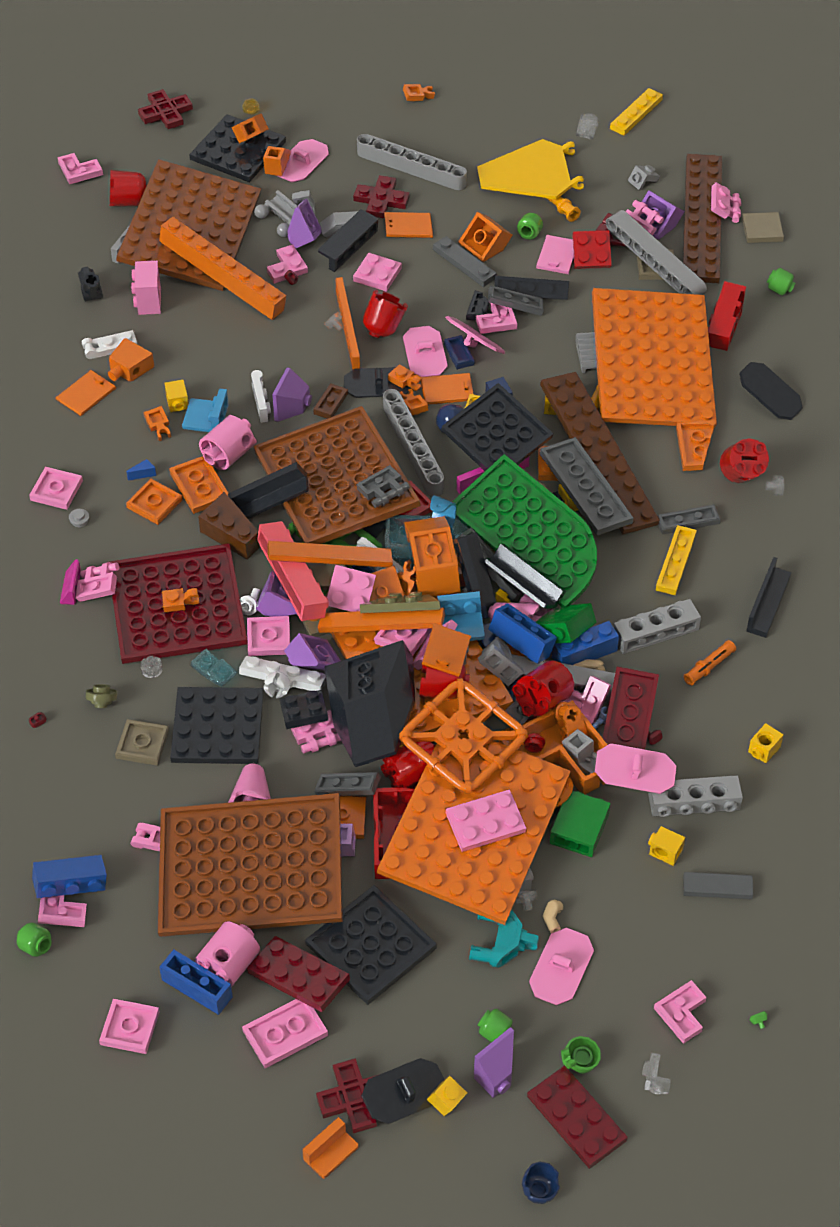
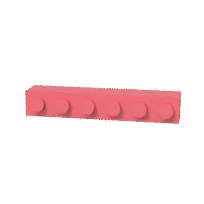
(294, 576)

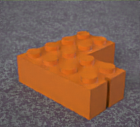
(555, 752)

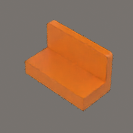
(329, 1148)

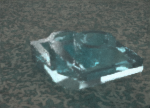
(213, 669)

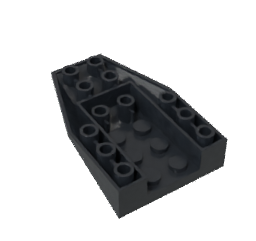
(372, 701)

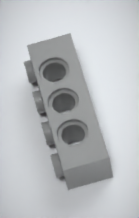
(657, 626)
(705, 790)

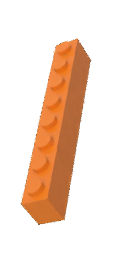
(222, 268)

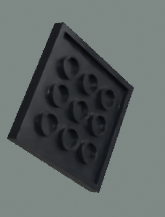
(224, 153)
(496, 427)
(217, 725)
(372, 944)

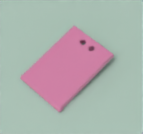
(556, 255)

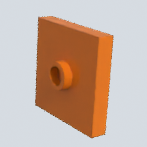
(385, 583)
(353, 812)

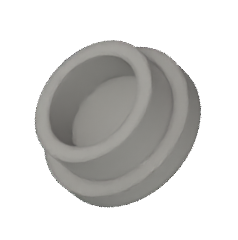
(79, 517)

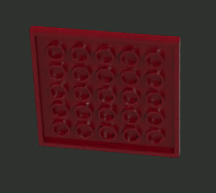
(150, 631)

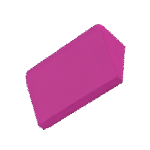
(70, 583)

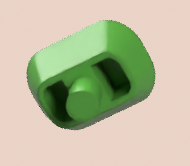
(759, 1018)

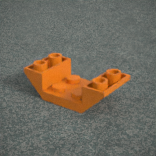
(433, 556)

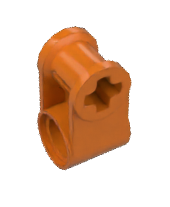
(569, 719)

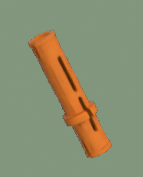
(694, 674)

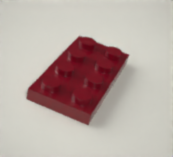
(630, 708)
(298, 973)
(577, 1117)

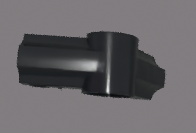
(90, 284)

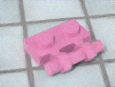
(722, 201)
(652, 215)
(94, 585)
(313, 731)

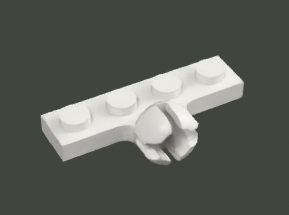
(281, 677)

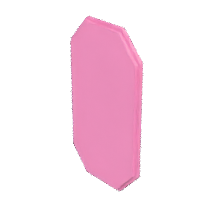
(304, 159)
(472, 333)
(425, 351)
(635, 768)
(561, 966)

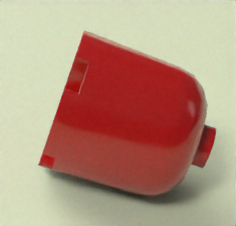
(126, 188)
(383, 314)
(436, 681)

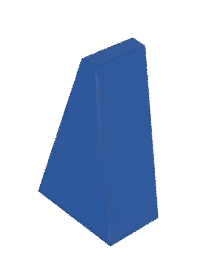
(141, 470)

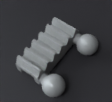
(282, 207)
(586, 350)

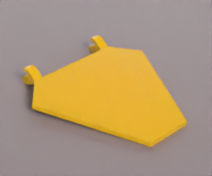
(531, 171)

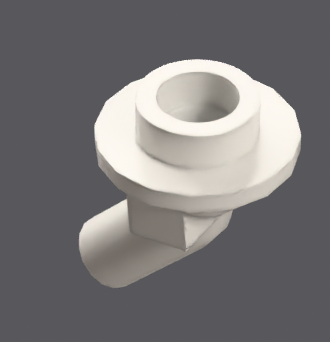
(249, 603)

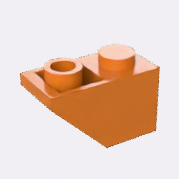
(250, 128)
(276, 160)

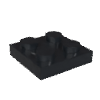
(304, 709)

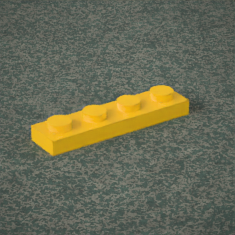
(636, 111)
(676, 560)

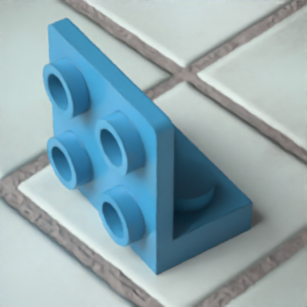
(206, 414)
(465, 611)

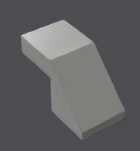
(334, 222)
(581, 750)

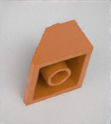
(484, 237)

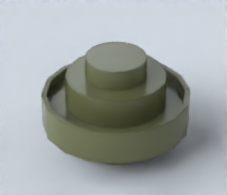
(101, 695)

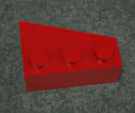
(726, 315)

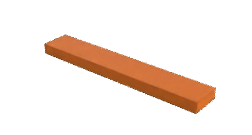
(347, 323)
(329, 554)
(380, 620)

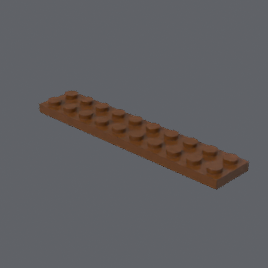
(702, 225)
(585, 423)

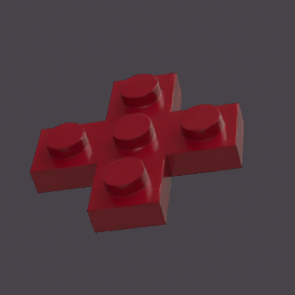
(165, 109)
(381, 196)
(347, 1097)

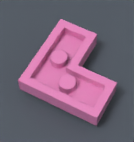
(78, 171)
(290, 260)
(500, 320)
(592, 698)
(57, 912)
(677, 1009)

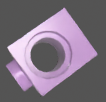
(348, 840)

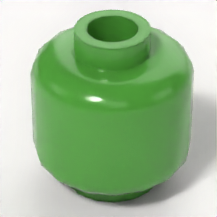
(530, 226)
(781, 281)
(34, 939)
(494, 1024)

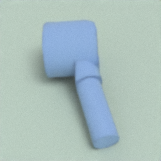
(602, 718)

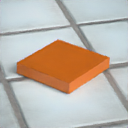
(154, 501)

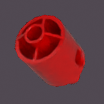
(744, 460)
(543, 688)
(406, 767)

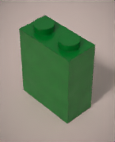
(568, 622)
(580, 823)

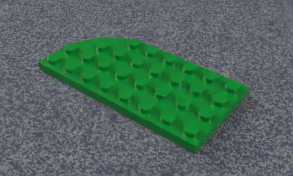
(521, 513)

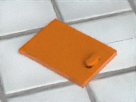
(408, 224)
(446, 388)
(85, 392)
(446, 648)

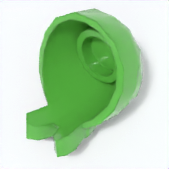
(581, 1054)

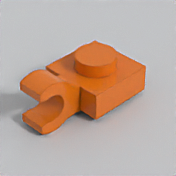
(402, 376)
(176, 599)

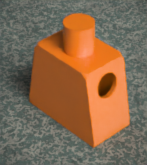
(129, 361)

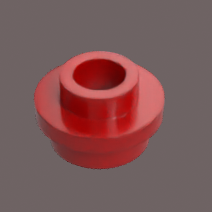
(534, 743)

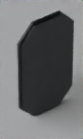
(370, 382)
(770, 390)
(401, 1090)

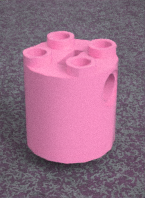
(227, 442)
(229, 951)

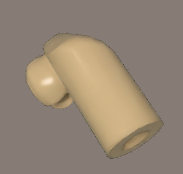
(592, 664)
(550, 913)

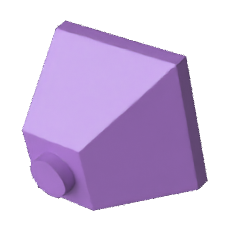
(667, 210)
(303, 225)
(290, 396)
(274, 599)
(310, 652)
(494, 1064)

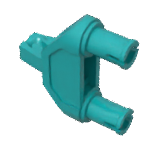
(508, 943)

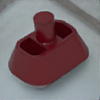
(291, 277)
(37, 719)
(654, 737)

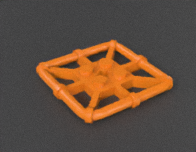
(466, 749)

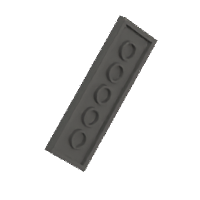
(586, 486)

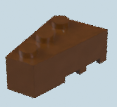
(227, 524)

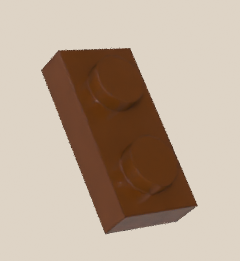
(330, 401)

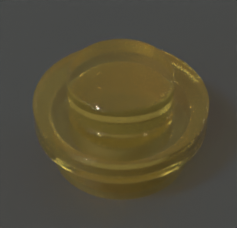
(250, 106)

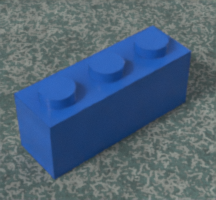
(522, 633)
(592, 644)
(69, 876)
(196, 982)

